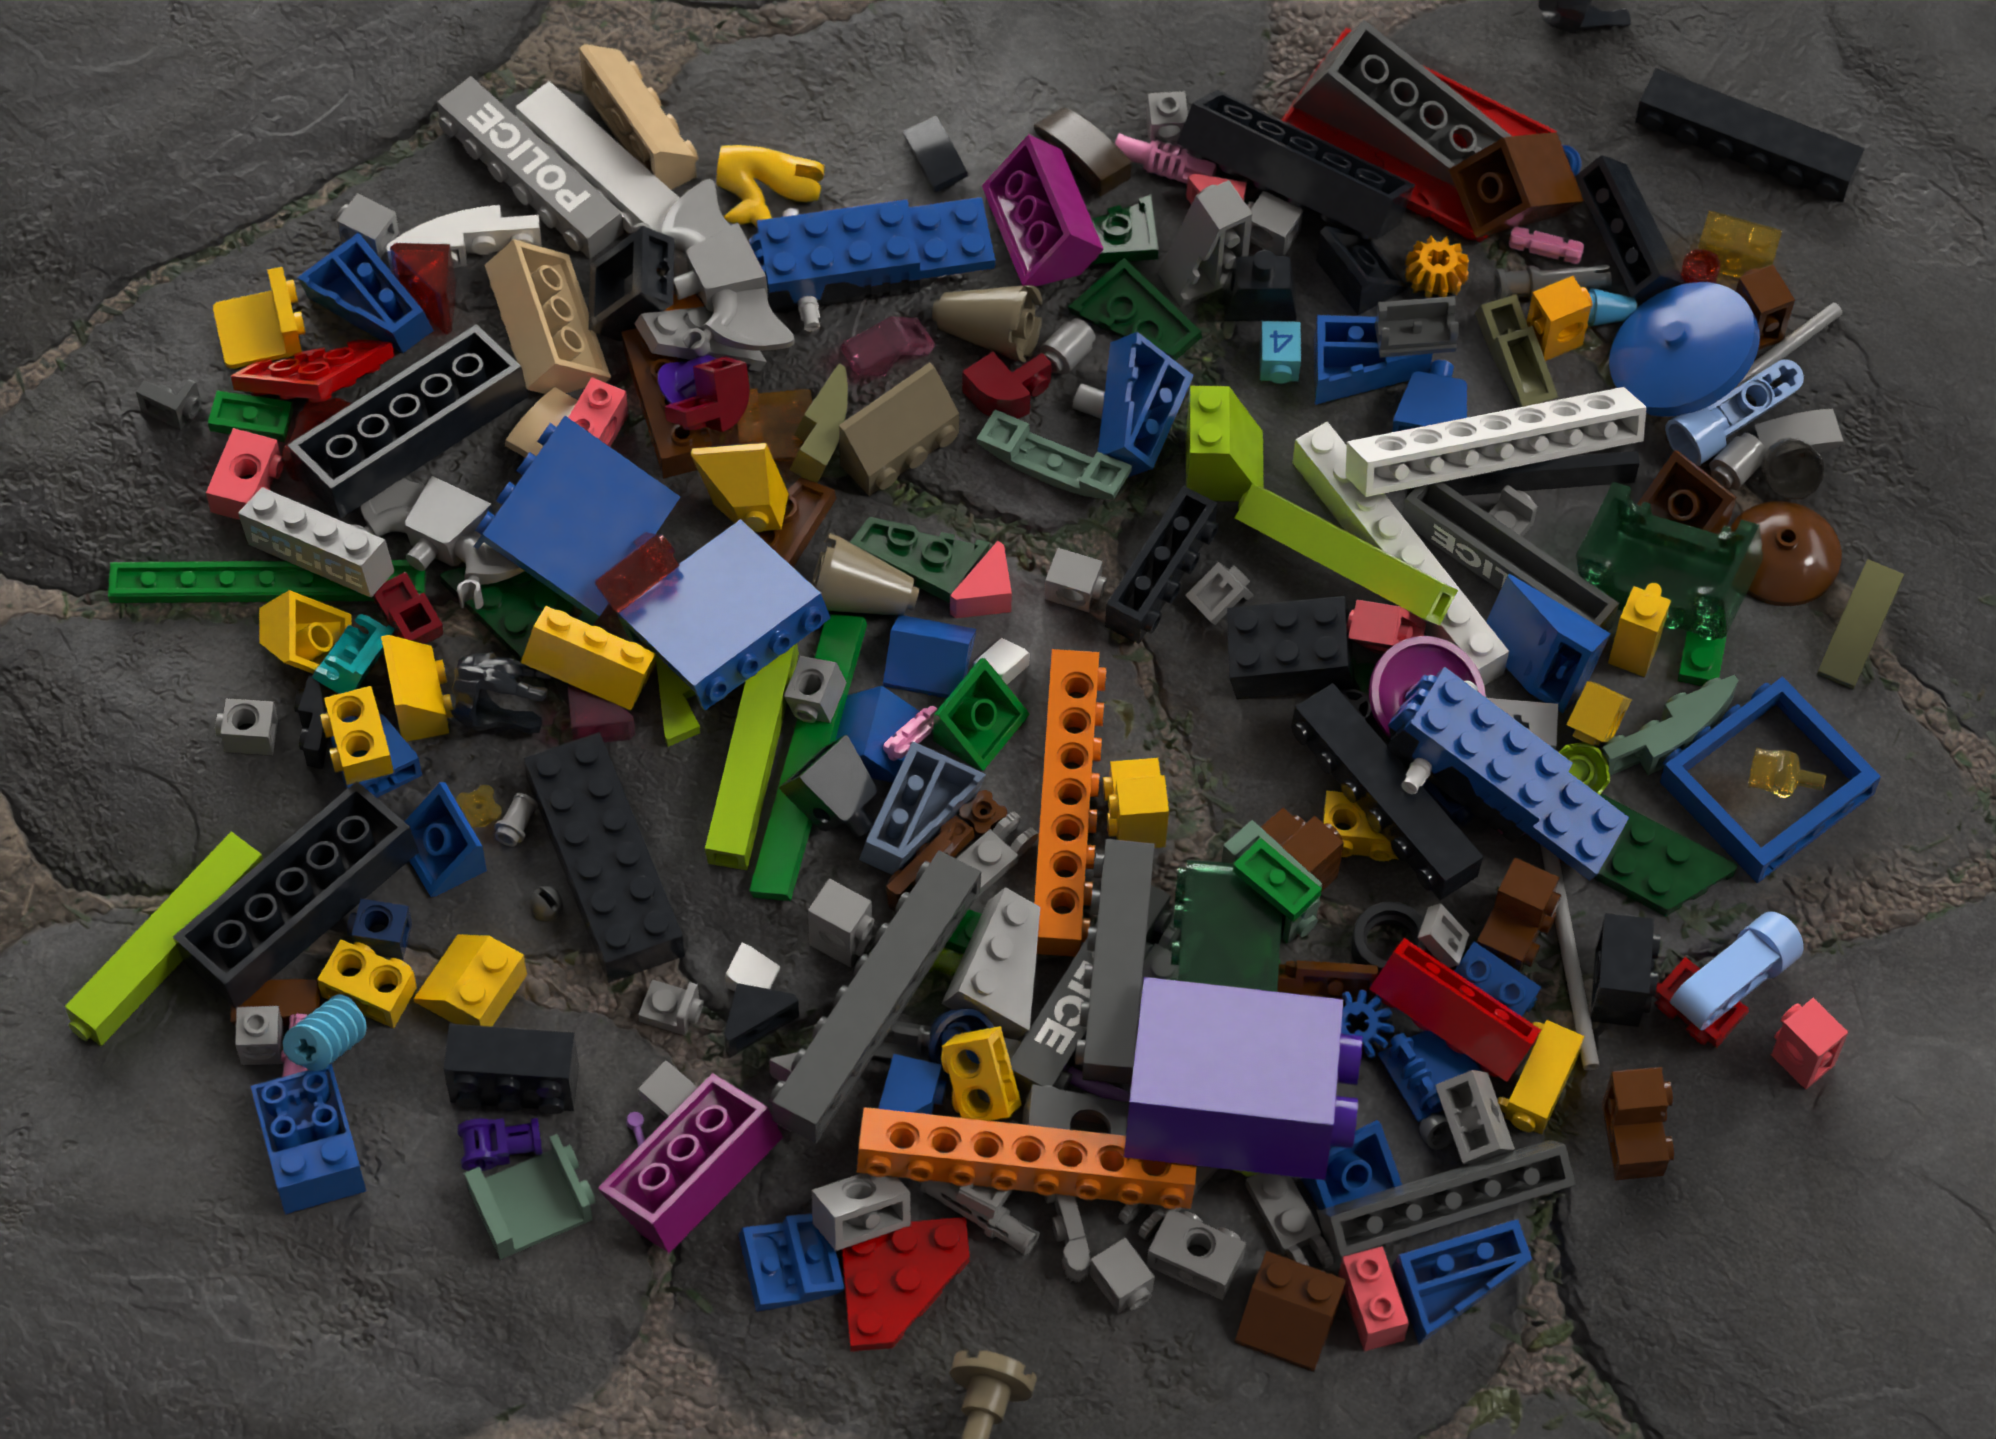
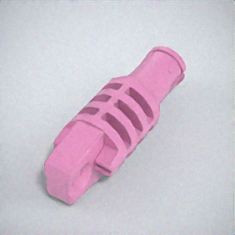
(1164, 159)

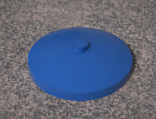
(1685, 348)

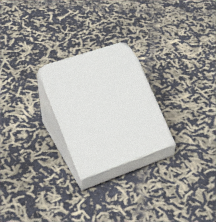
(1006, 659)
(751, 969)

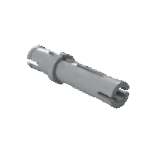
(1002, 1226)

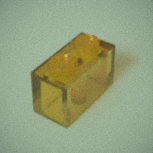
(1739, 243)

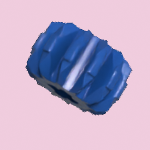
(1375, 1027)

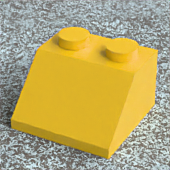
(416, 688)
(473, 981)

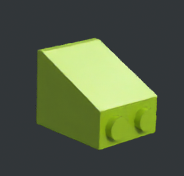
(1221, 445)

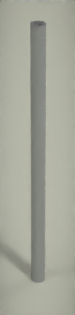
(1572, 966)

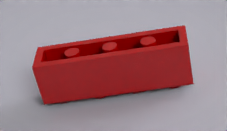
(1455, 1010)

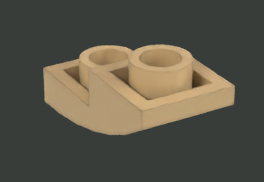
(548, 409)

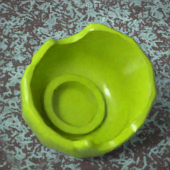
(1588, 765)

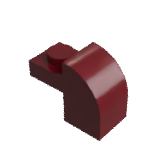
(995, 387)
(720, 397)
(408, 610)

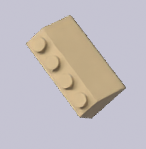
(636, 115)
(545, 318)

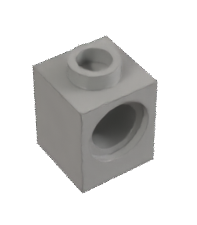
(1166, 116)
(369, 219)
(1274, 223)
(1074, 580)
(813, 676)
(255, 740)
(259, 1035)
(1122, 1276)

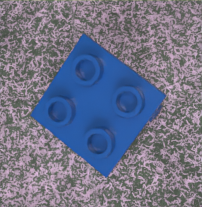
(1498, 979)
(1419, 1065)

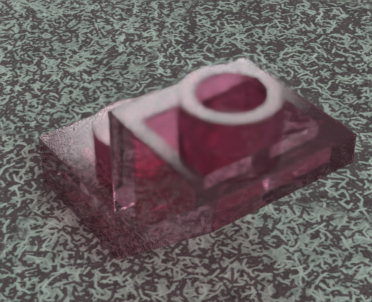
(880, 346)

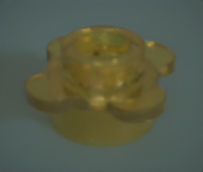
(483, 816)

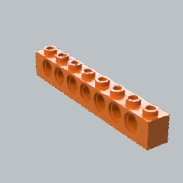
(1069, 673)
(1008, 1148)

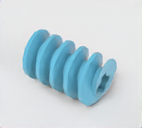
(325, 1033)

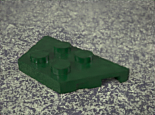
(510, 606)
(1660, 865)

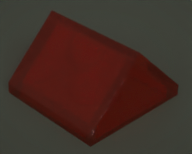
(429, 278)

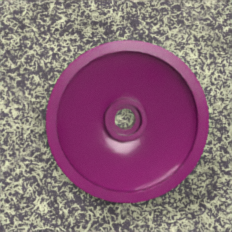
(1404, 666)

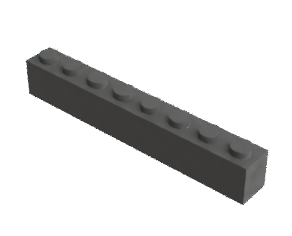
(875, 997)

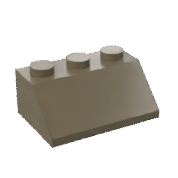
(898, 430)

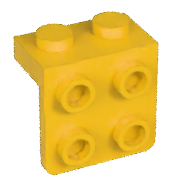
(260, 324)

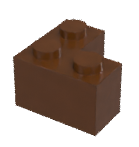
(1769, 302)
(1312, 843)
(1521, 911)
(1634, 1121)

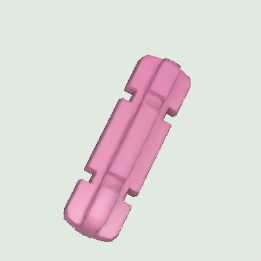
(1546, 245)
(913, 731)

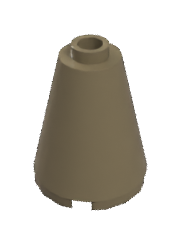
(992, 318)
(861, 582)

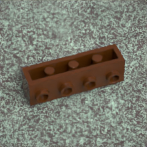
(669, 440)

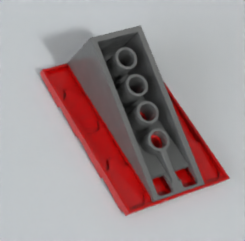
(1403, 119)

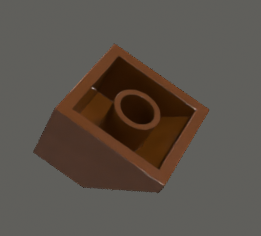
(1290, 1311)

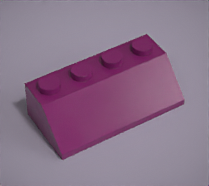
(1041, 214)
(691, 1162)

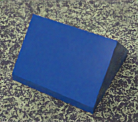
(927, 656)
(869, 722)
(445, 843)
(1356, 1171)

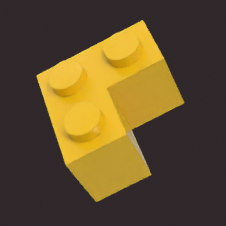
(1137, 801)

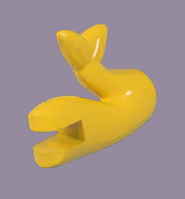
(785, 174)

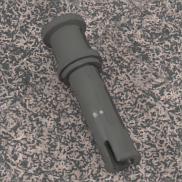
(1532, 279)

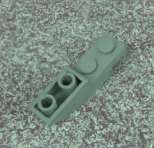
(1679, 724)

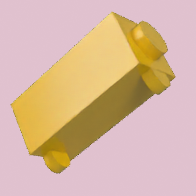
(1639, 629)
(1542, 1078)

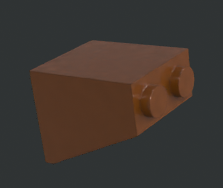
(1515, 183)

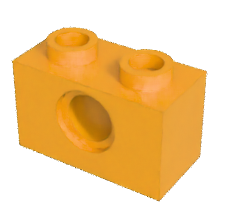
(1560, 316)

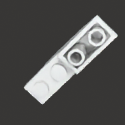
(473, 231)

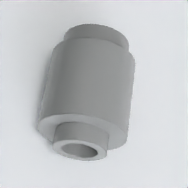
(1068, 345)
(1737, 461)

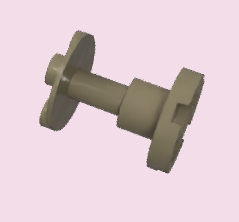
(990, 1384)

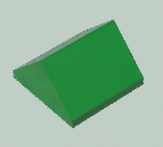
(978, 717)

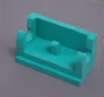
(353, 656)

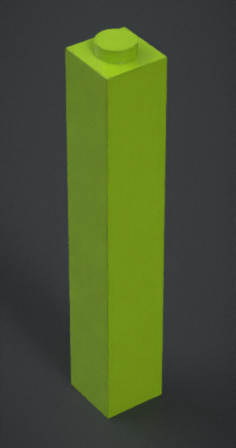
(1345, 554)
(749, 763)
(151, 951)

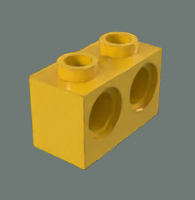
(1598, 714)
(362, 734)
(1361, 837)
(364, 986)
(991, 1075)

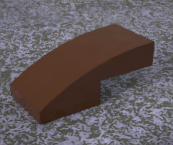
(291, 996)

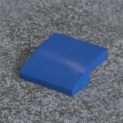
(789, 1263)

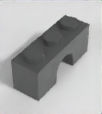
(1075, 1111)

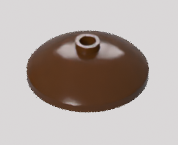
(1796, 570)

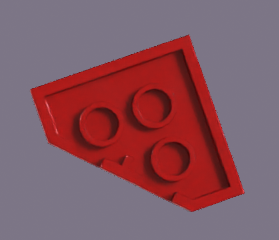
(313, 372)
(899, 1278)

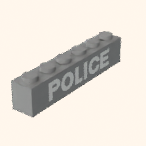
(529, 168)

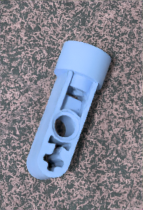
(1705, 432)
(1757, 954)

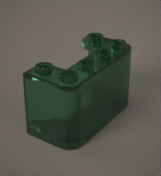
(1695, 568)
(1225, 929)

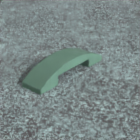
(1051, 462)

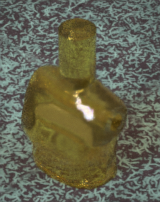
(1781, 773)

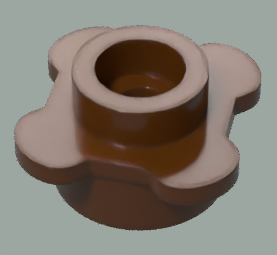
(979, 822)

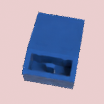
(1547, 643)
(308, 1139)

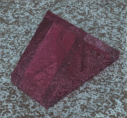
(594, 715)

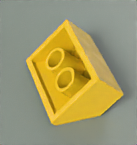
(588, 657)

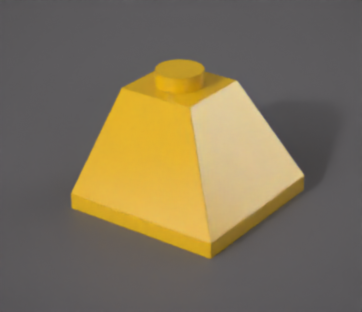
(744, 484)
(300, 629)

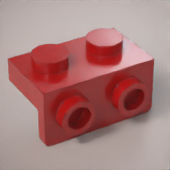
(1718, 1030)

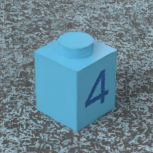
(1280, 351)

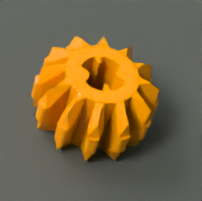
(1436, 267)

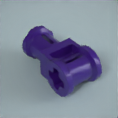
(496, 1142)

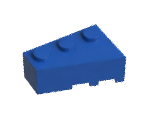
(367, 294)
(1350, 360)
(1140, 401)
(1457, 1274)

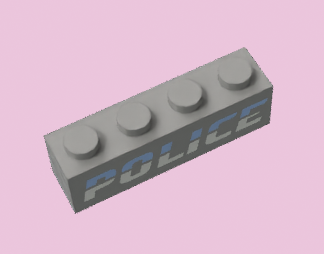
(316, 542)

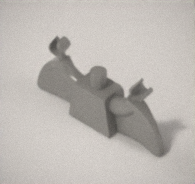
(723, 274)
(442, 527)

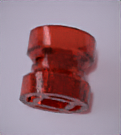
(1700, 266)

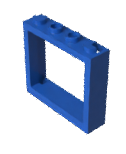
(1755, 860)

